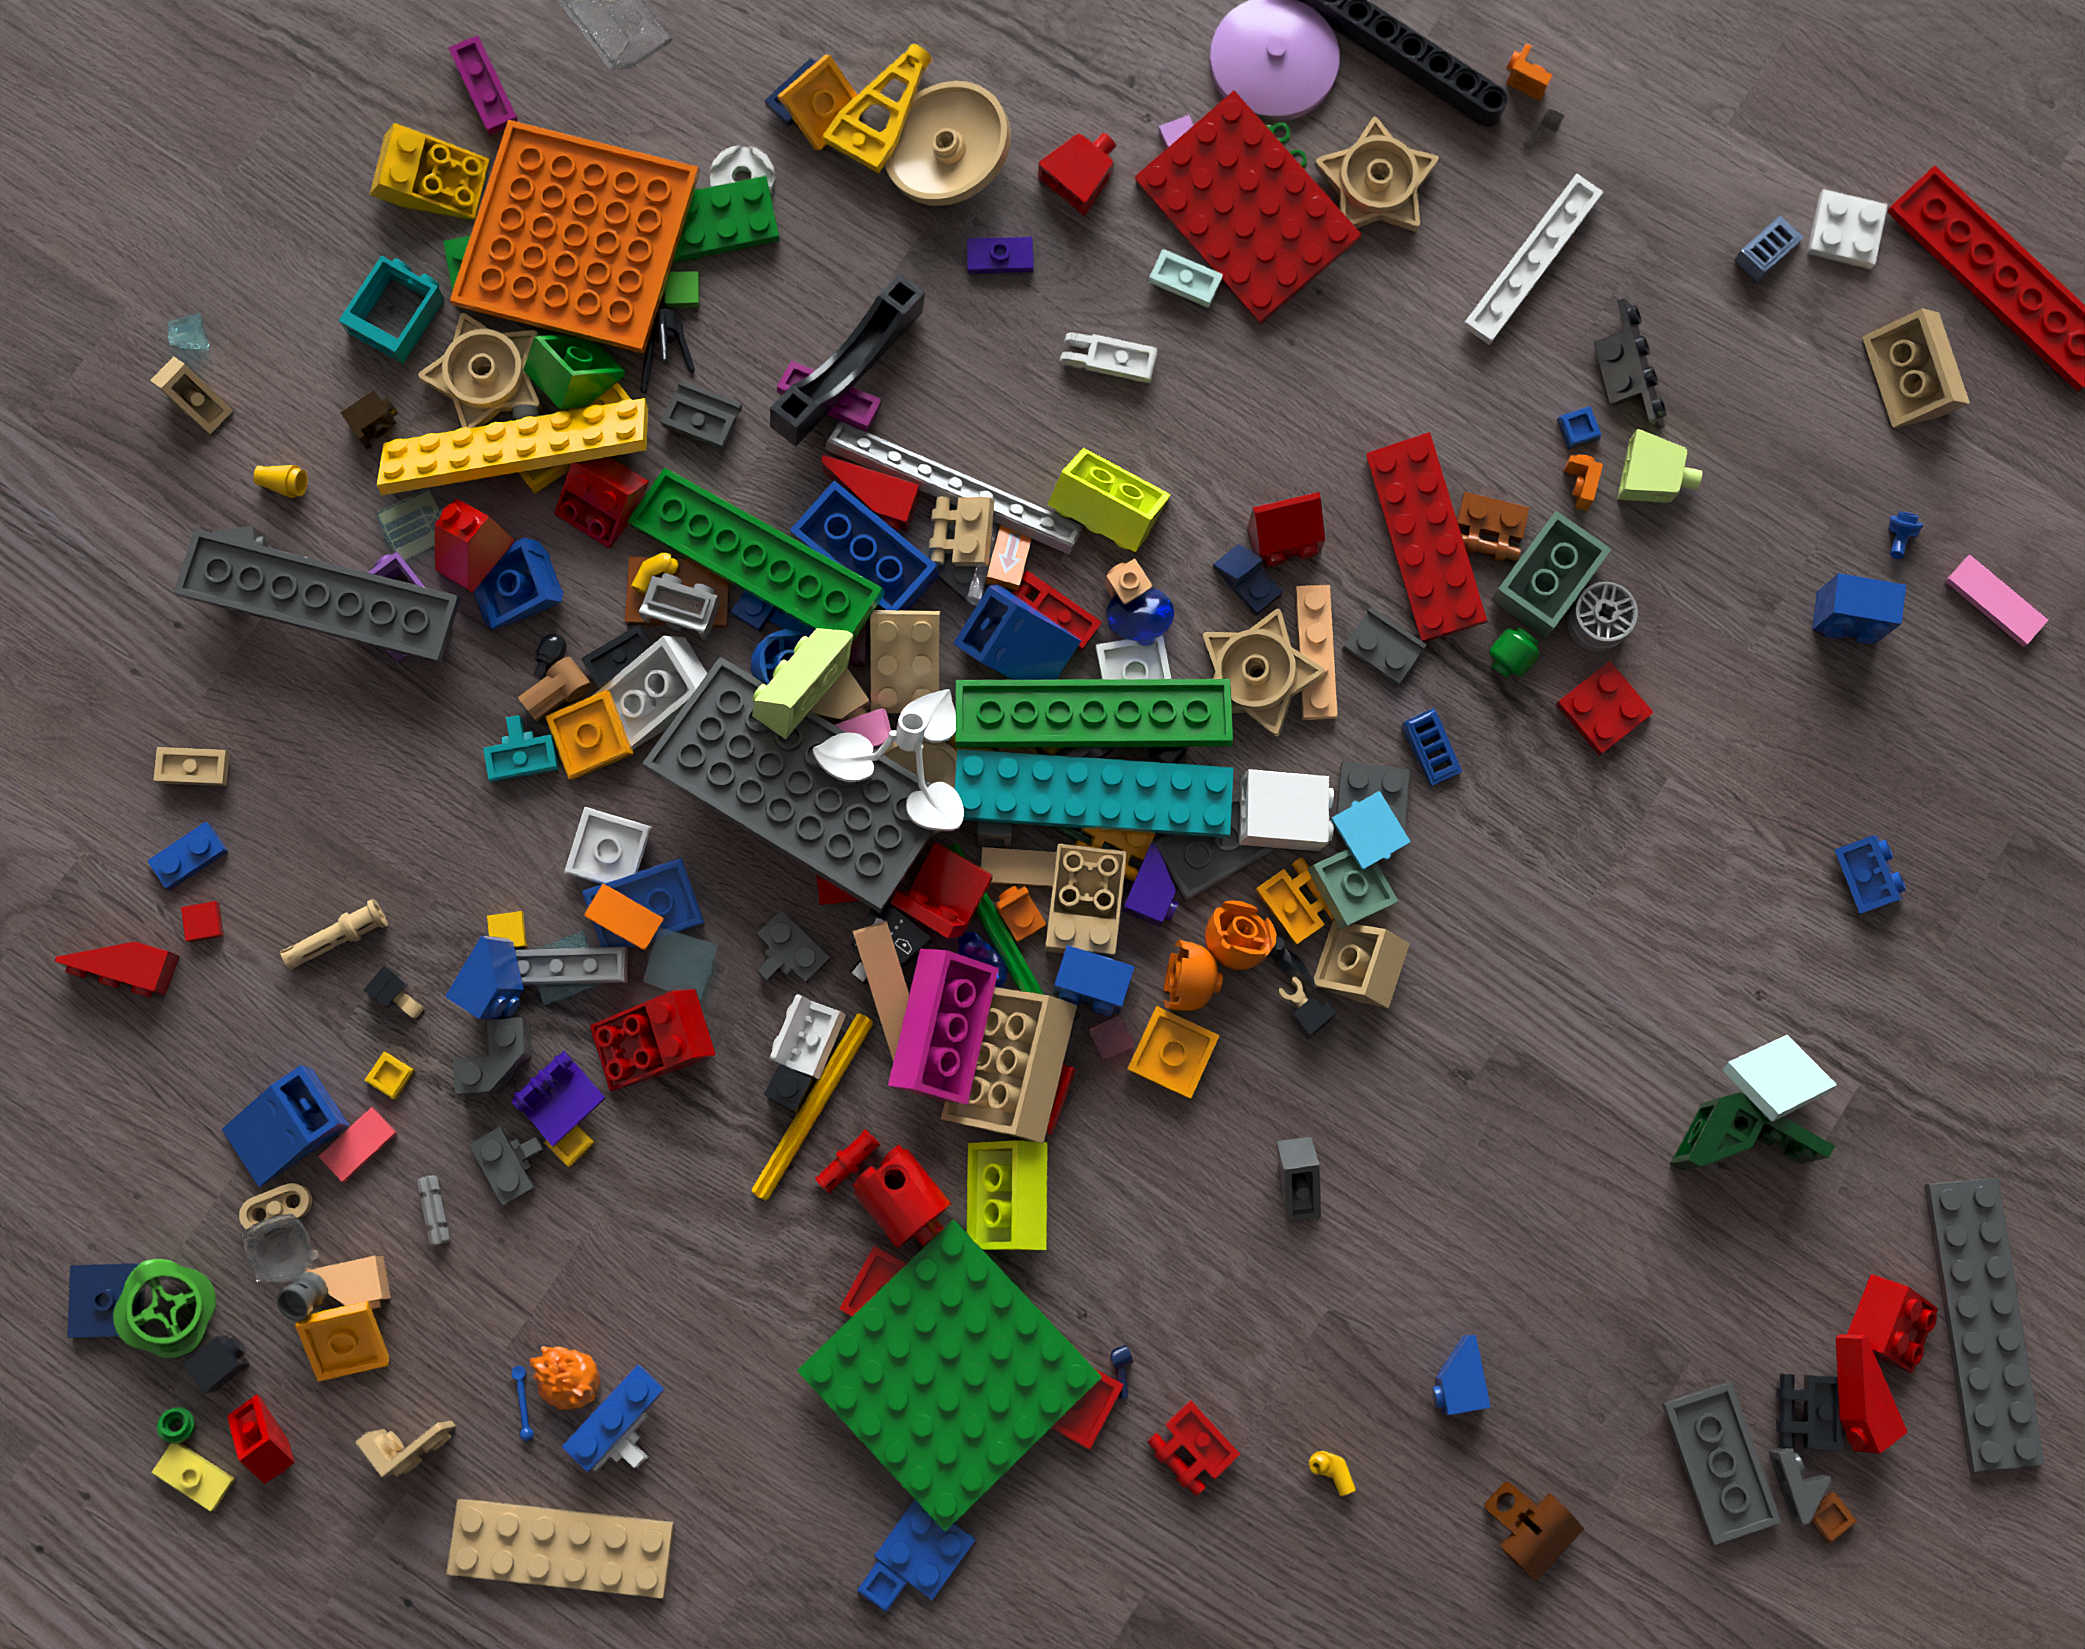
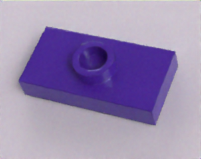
(1000, 255)

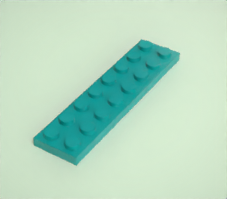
(1095, 793)

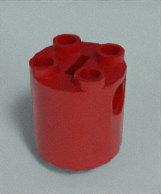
(911, 1208)

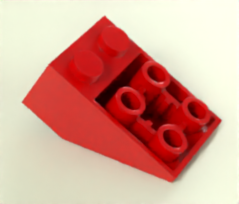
(652, 1039)

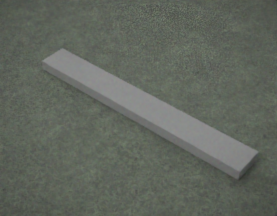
(948, 483)

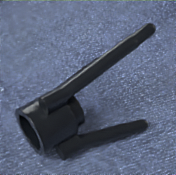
(664, 332)

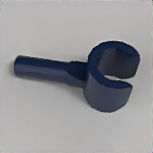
(1120, 1358)

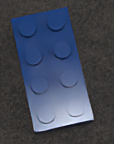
(865, 544)

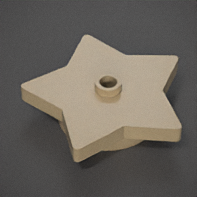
(1378, 178)
(469, 357)
(1268, 649)

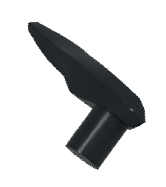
(1291, 963)

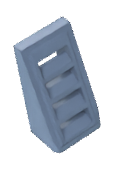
(1753, 264)

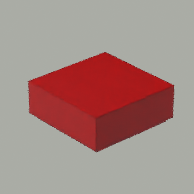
(202, 921)

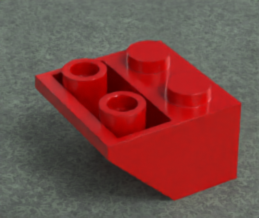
(600, 498)
(1894, 1322)

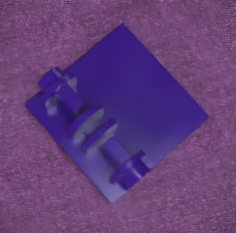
(558, 1098)

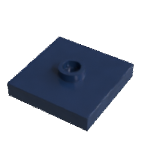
(94, 1296)

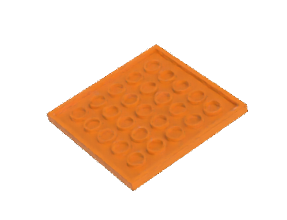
(575, 236)

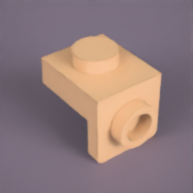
(1127, 581)

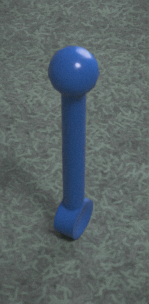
(519, 1373)

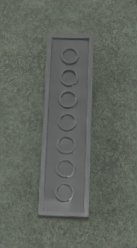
(317, 596)
(1984, 1325)

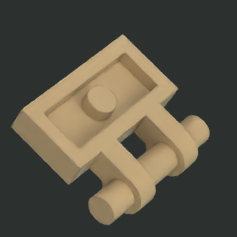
(972, 531)

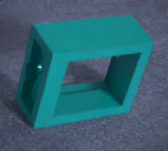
(367, 296)

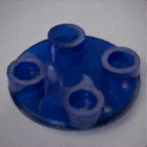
(1141, 618)

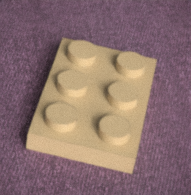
(903, 657)

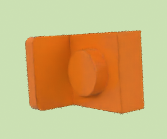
(1527, 77)
(1587, 479)
(1019, 913)

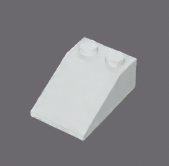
(655, 688)

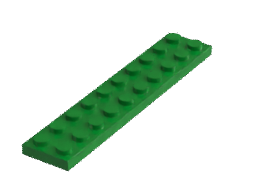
(717, 222)

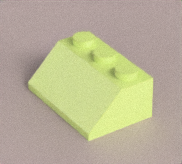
(802, 680)

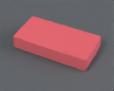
(357, 1144)

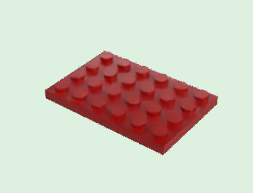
(1247, 207)

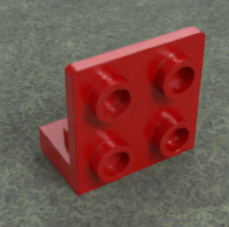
(945, 892)

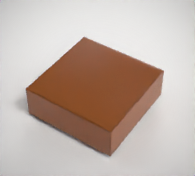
(1832, 1518)

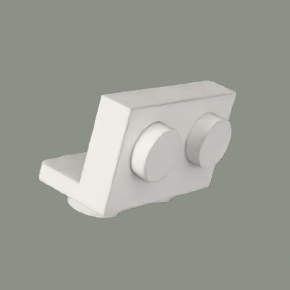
(807, 1036)

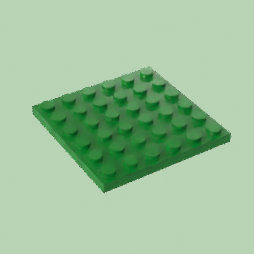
(949, 1374)

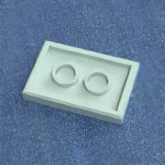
(1779, 1077)

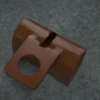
(1537, 1531)

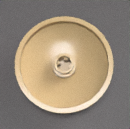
(950, 144)

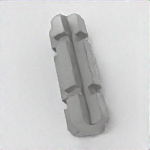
(433, 1210)

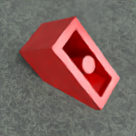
(259, 1440)

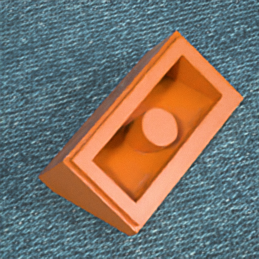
(623, 916)

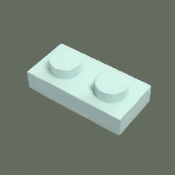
(1185, 278)

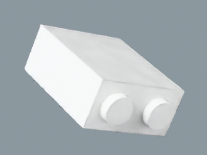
(1285, 810)

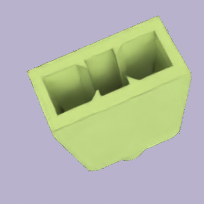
(1655, 470)

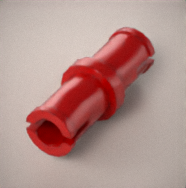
(847, 1161)

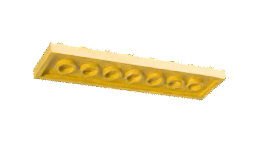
(513, 446)

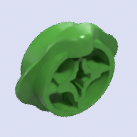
(150, 1274)

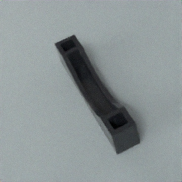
(814, 396)

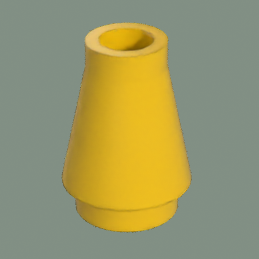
(285, 480)

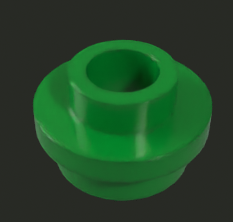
(172, 1416)

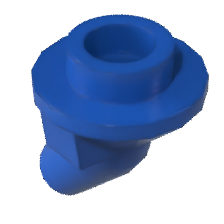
(1904, 525)

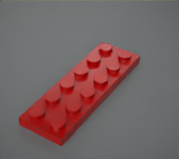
(1426, 537)

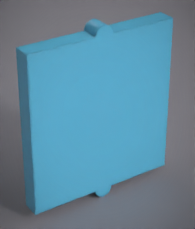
(1370, 830)

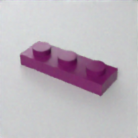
(483, 84)
(855, 408)

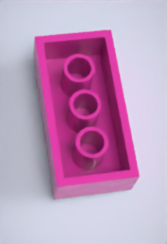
(943, 1026)

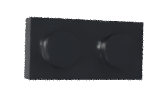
(616, 655)

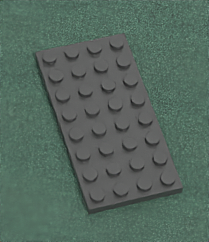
(781, 795)

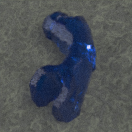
(976, 948)

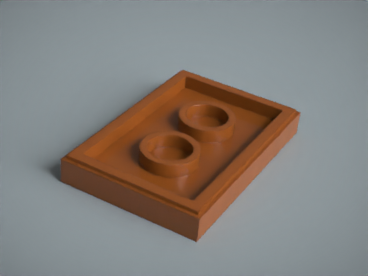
(690, 574)

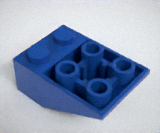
(1016, 638)
(284, 1124)

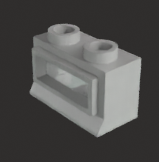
(680, 605)

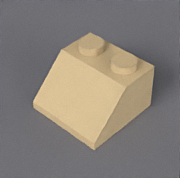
(1361, 963)

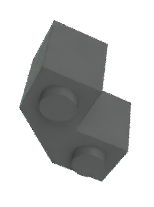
(507, 1049)

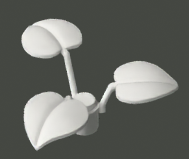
(929, 717)

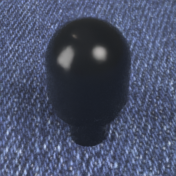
(550, 650)

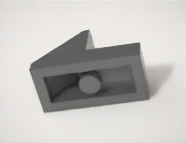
(1800, 1494)

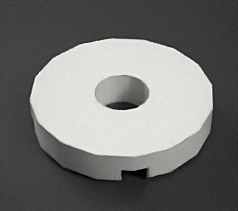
(741, 158)

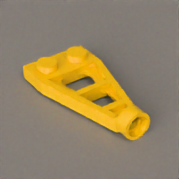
(861, 141)

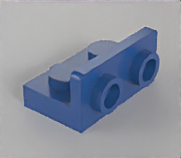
(1870, 874)

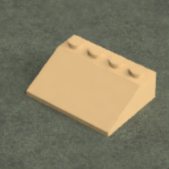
(1017, 1065)

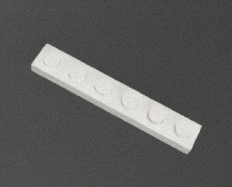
(1532, 259)

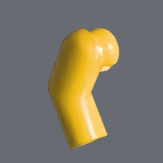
(653, 567)
(1333, 1467)

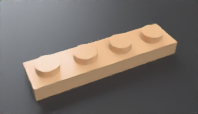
(1316, 643)

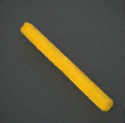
(812, 1106)

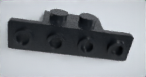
(1626, 366)

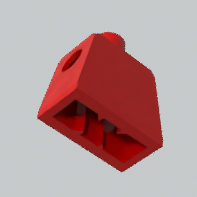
(1079, 170)

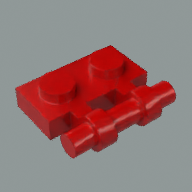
(1201, 1439)

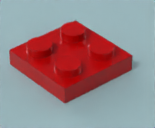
(1604, 708)

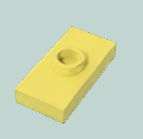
(193, 1476)

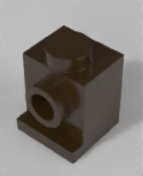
(370, 417)

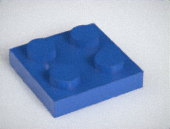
(923, 1550)

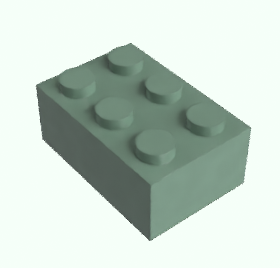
(1550, 574)

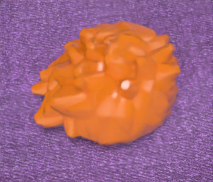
(566, 1377)

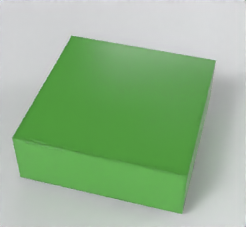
(682, 289)

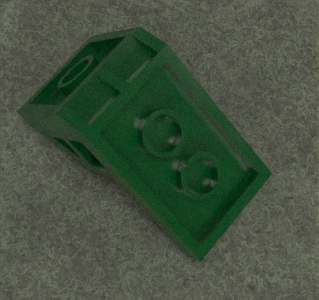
(1733, 1125)

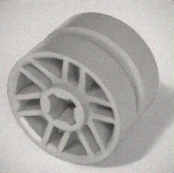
(1602, 616)

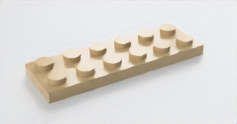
(560, 1548)

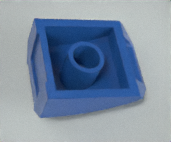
(518, 585)

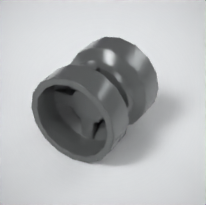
(302, 1296)

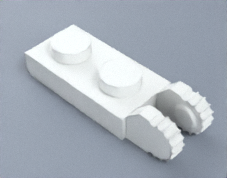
(1111, 356)

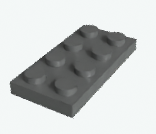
(1721, 1463)

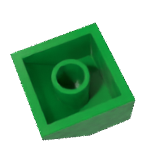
(571, 369)

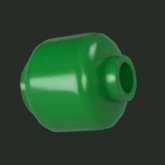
(1514, 652)

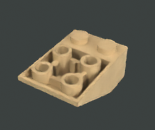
(1086, 900)

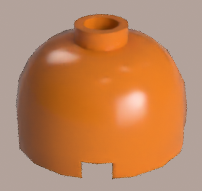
(1239, 935)
(1191, 977)

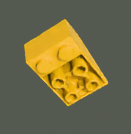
(428, 174)

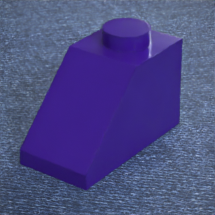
(1152, 891)

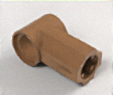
(562, 684)

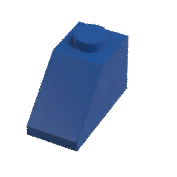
(1461, 1380)

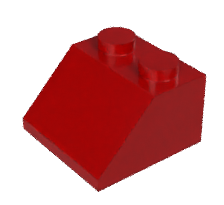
(1287, 529)
(468, 544)

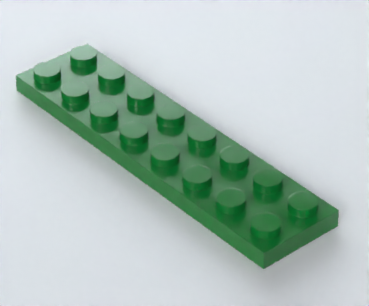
(754, 556)
(1094, 713)

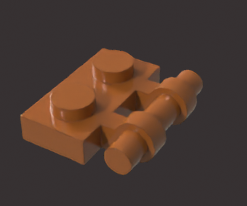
(1494, 518)

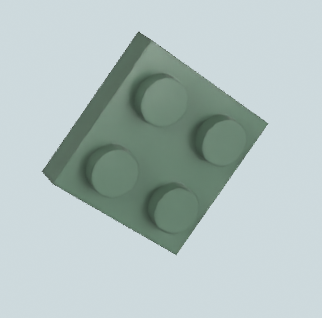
(1350, 891)

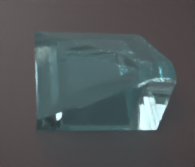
(188, 333)

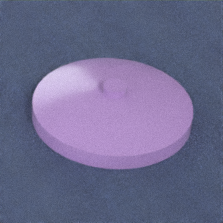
(1275, 58)

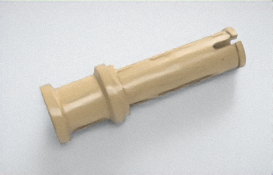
(348, 928)

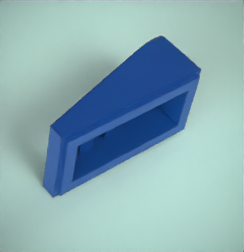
(1409, 729)

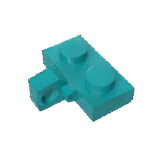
(520, 753)

